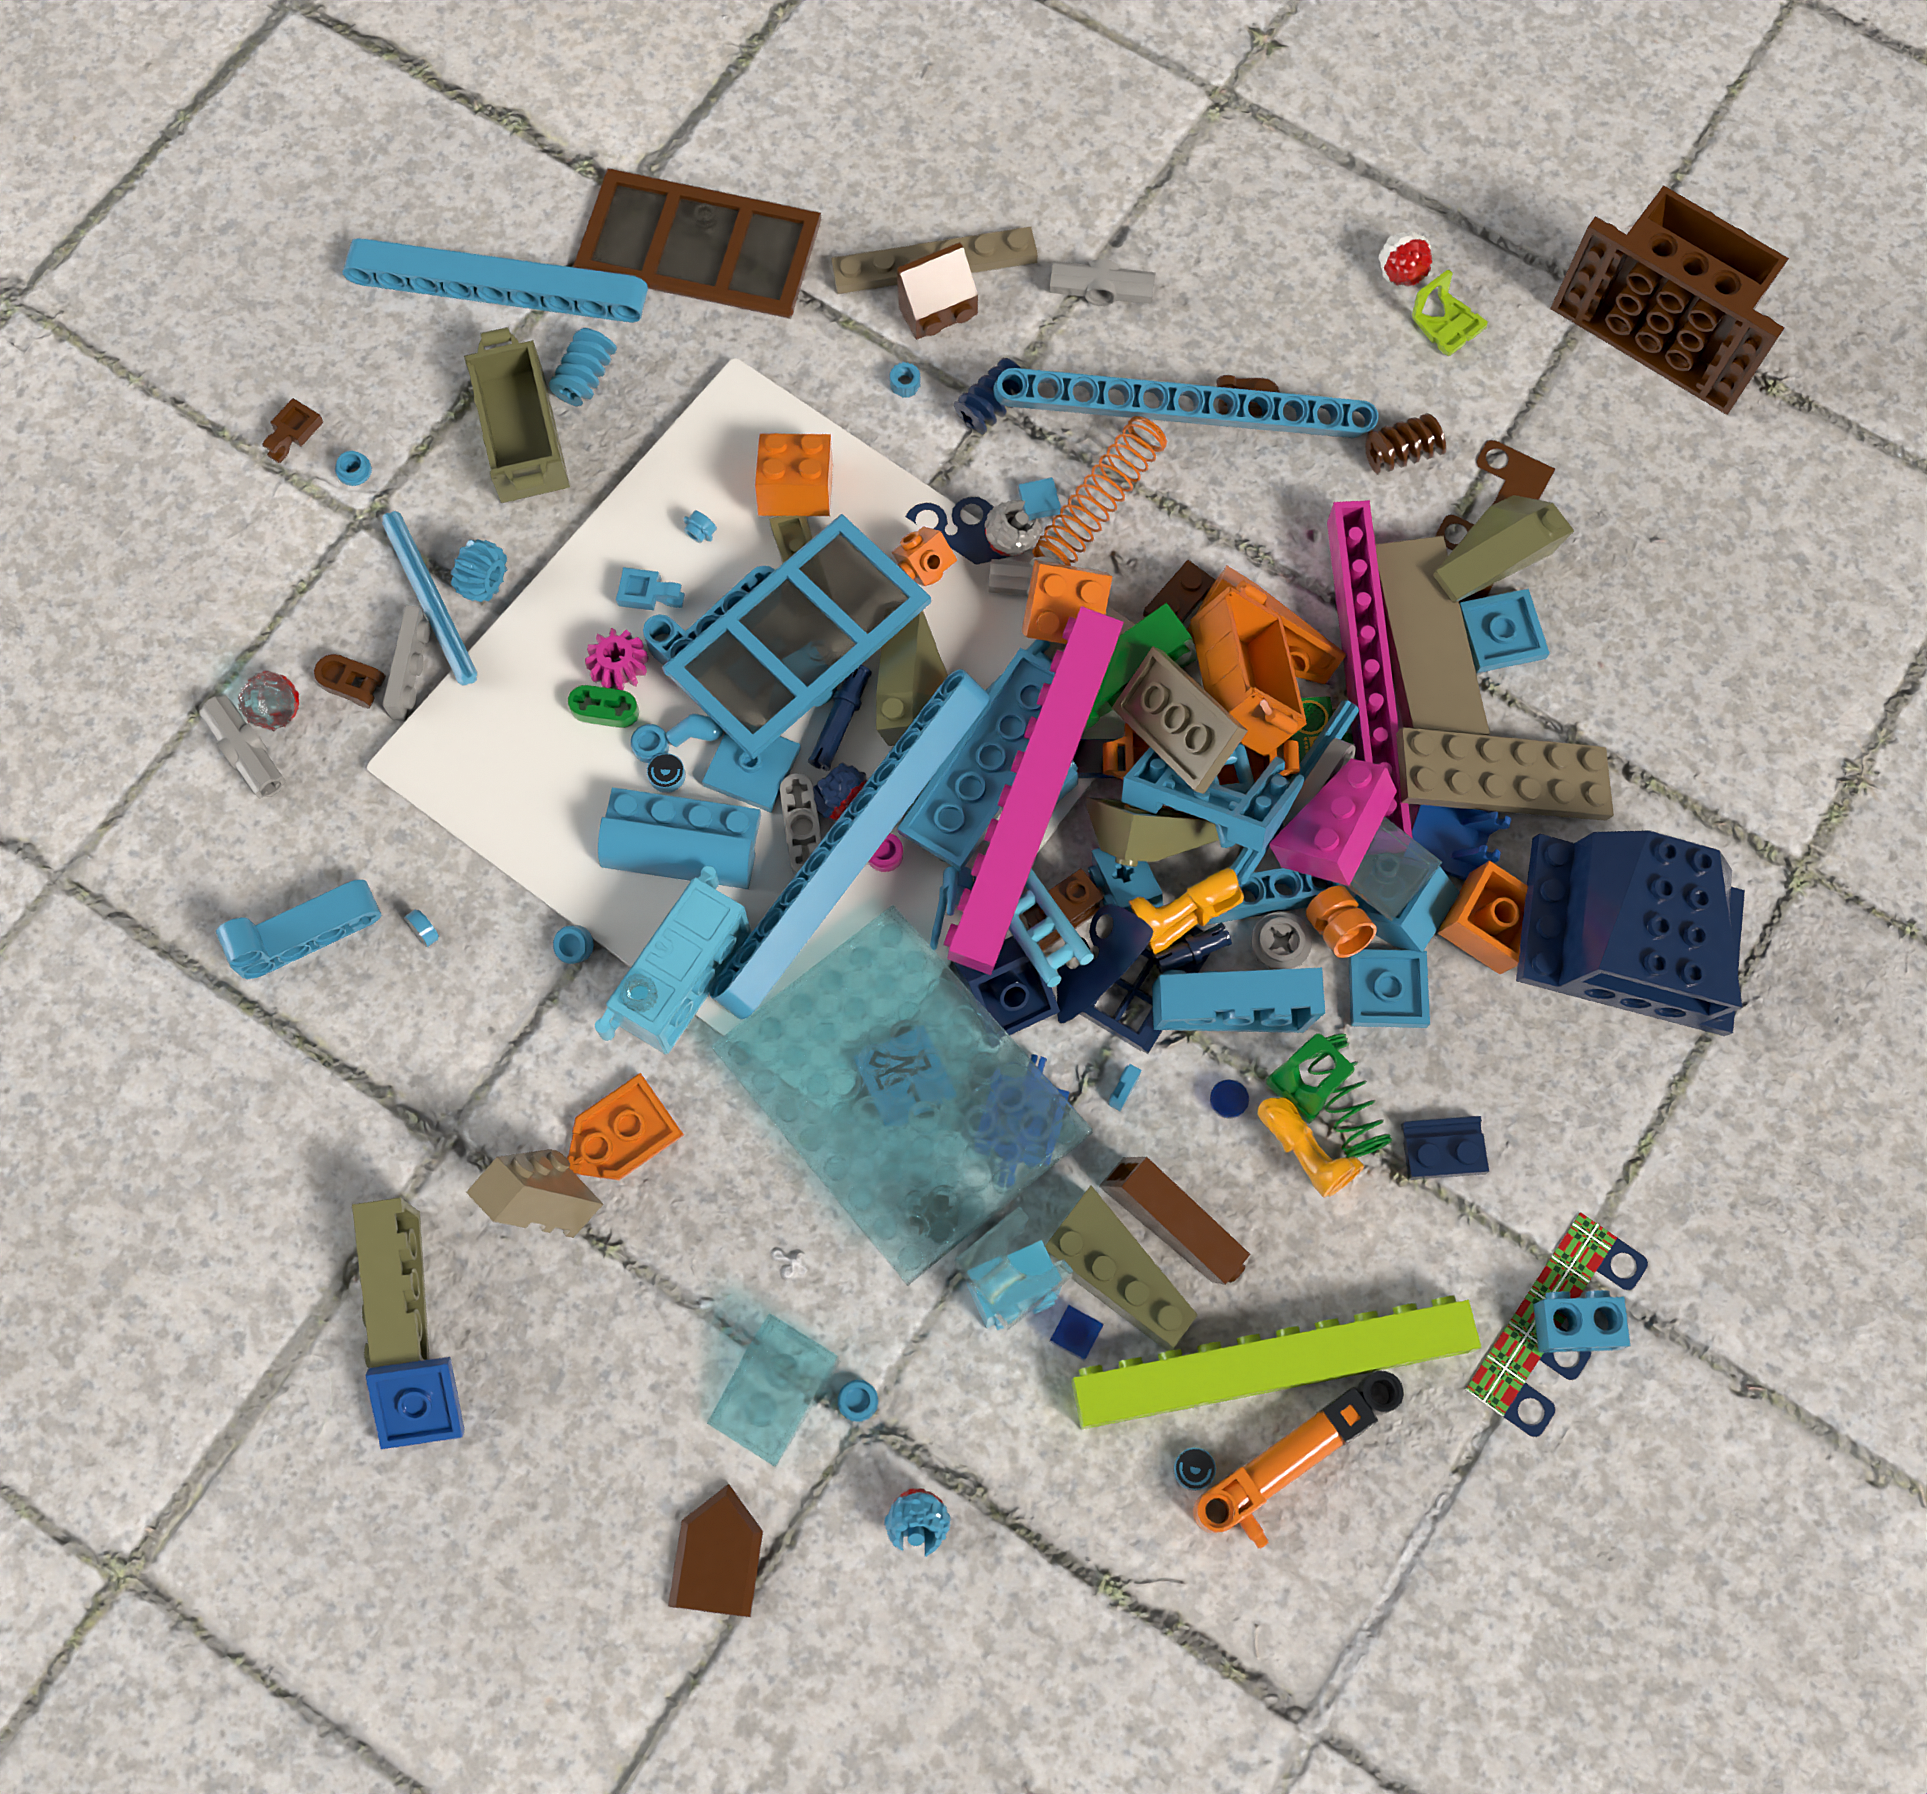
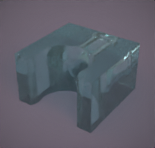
(1000, 1285)

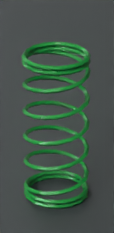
(1370, 1145)

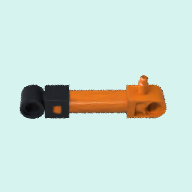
(1295, 1454)

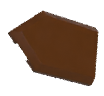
(717, 1557)

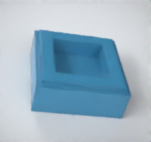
(1039, 498)

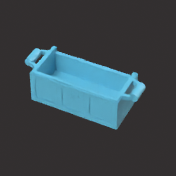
(683, 963)

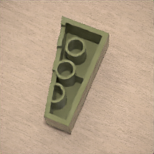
(1120, 1271)
(391, 1281)

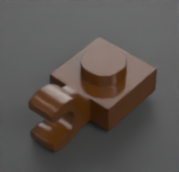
(292, 424)

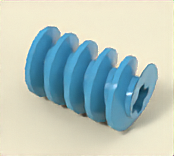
(582, 366)

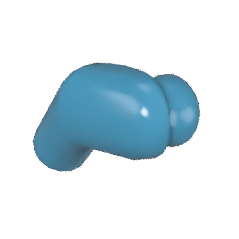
(696, 727)

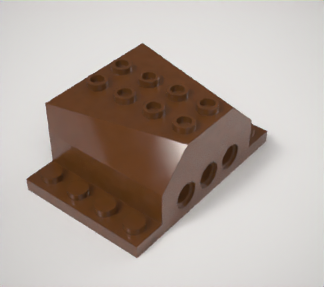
(1677, 296)

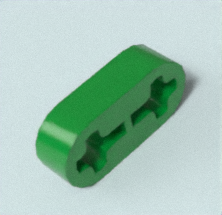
(600, 712)

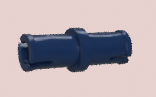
(1192, 948)

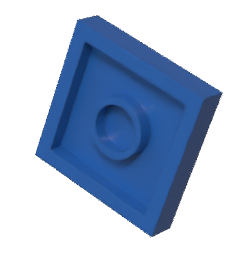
(415, 1402)

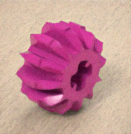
(602, 658)

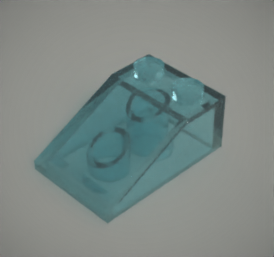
(773, 1389)

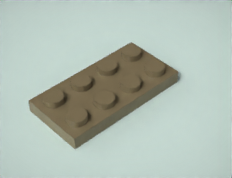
(1179, 720)

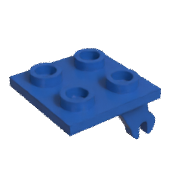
(1458, 836)

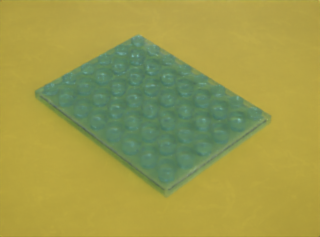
(901, 1093)

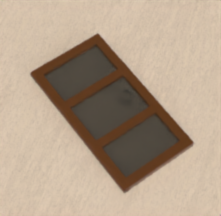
(700, 242)

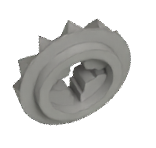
(1281, 924)

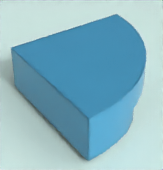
(1124, 1087)

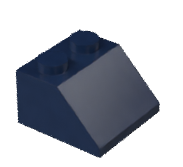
(1013, 991)

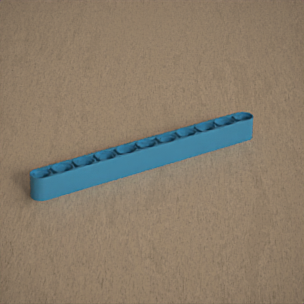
(1201, 396)
(849, 845)

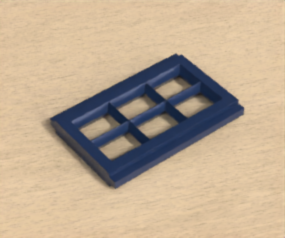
(1146, 1035)

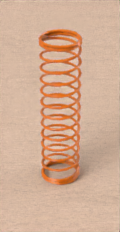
(1133, 434)

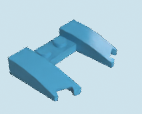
(1249, 817)

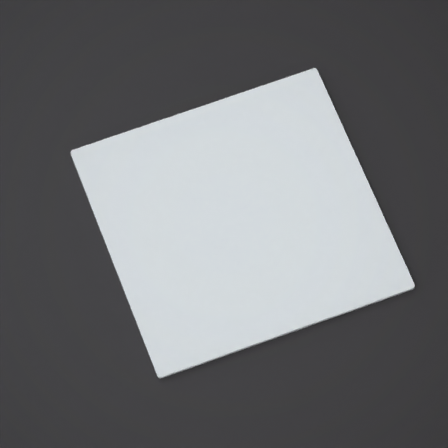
(531, 782)

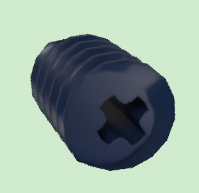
(980, 403)

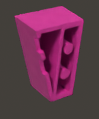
(1337, 824)

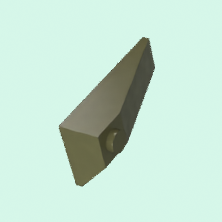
(1502, 543)
(906, 678)
(1146, 836)

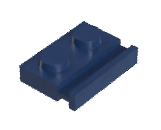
(1444, 1148)

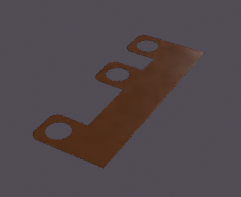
(1522, 478)

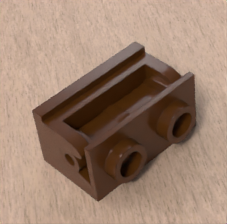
(1075, 897)

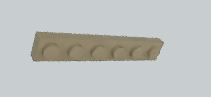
(982, 252)

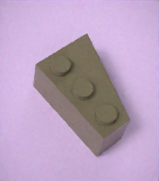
(535, 1190)

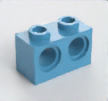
(1582, 1331)

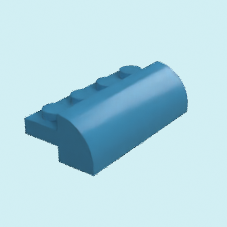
(678, 837)

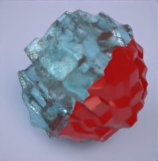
(269, 700)

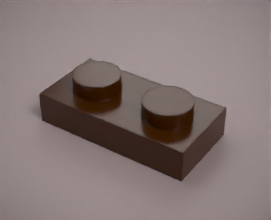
(1182, 591)

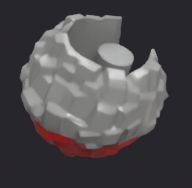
(1009, 529)

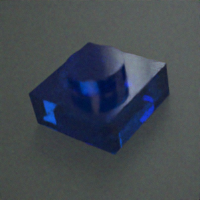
(1076, 1333)

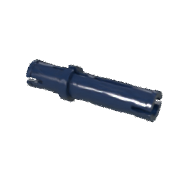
(845, 704)

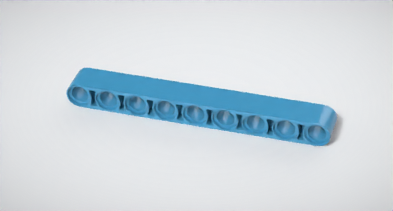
(495, 280)

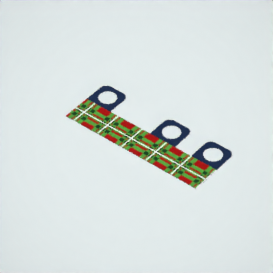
(1515, 1354)

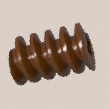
(1404, 440)

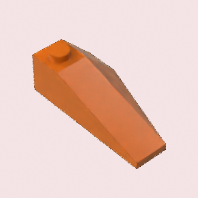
(1311, 653)

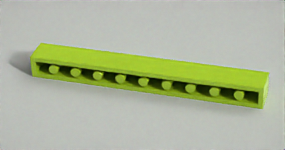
(1274, 1363)

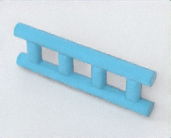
(1054, 921)

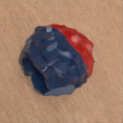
(838, 790)

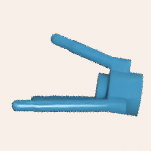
(950, 894)

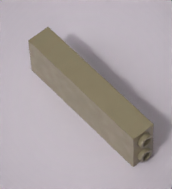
(1427, 641)

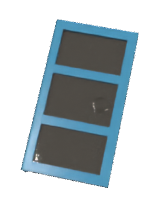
(797, 635)

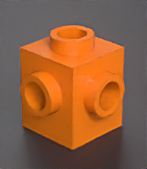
(924, 555)

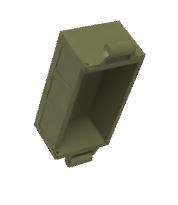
(516, 418)

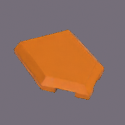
(621, 1132)

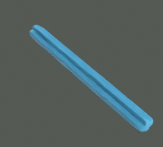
(429, 598)
(1335, 728)

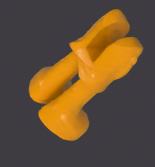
(1196, 906)
(1289, 1128)

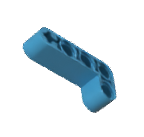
(678, 638)
(1268, 899)
(297, 932)

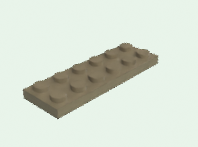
(1504, 774)

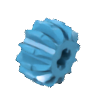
(479, 570)

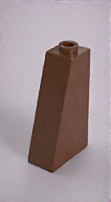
(1175, 1219)

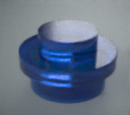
(1229, 1099)

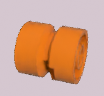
(1340, 922)

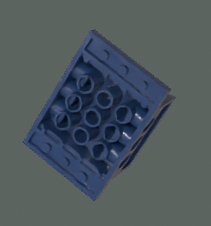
(1635, 926)

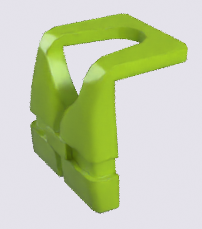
(1455, 326)

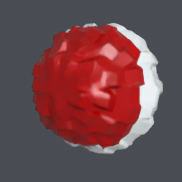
(1406, 259)

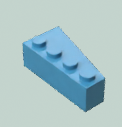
(1239, 1000)

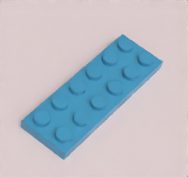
(965, 790)

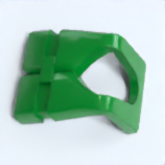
(1289, 1084)

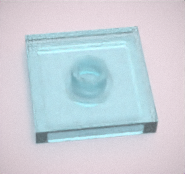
(1393, 870)

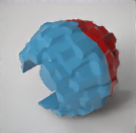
(920, 1518)

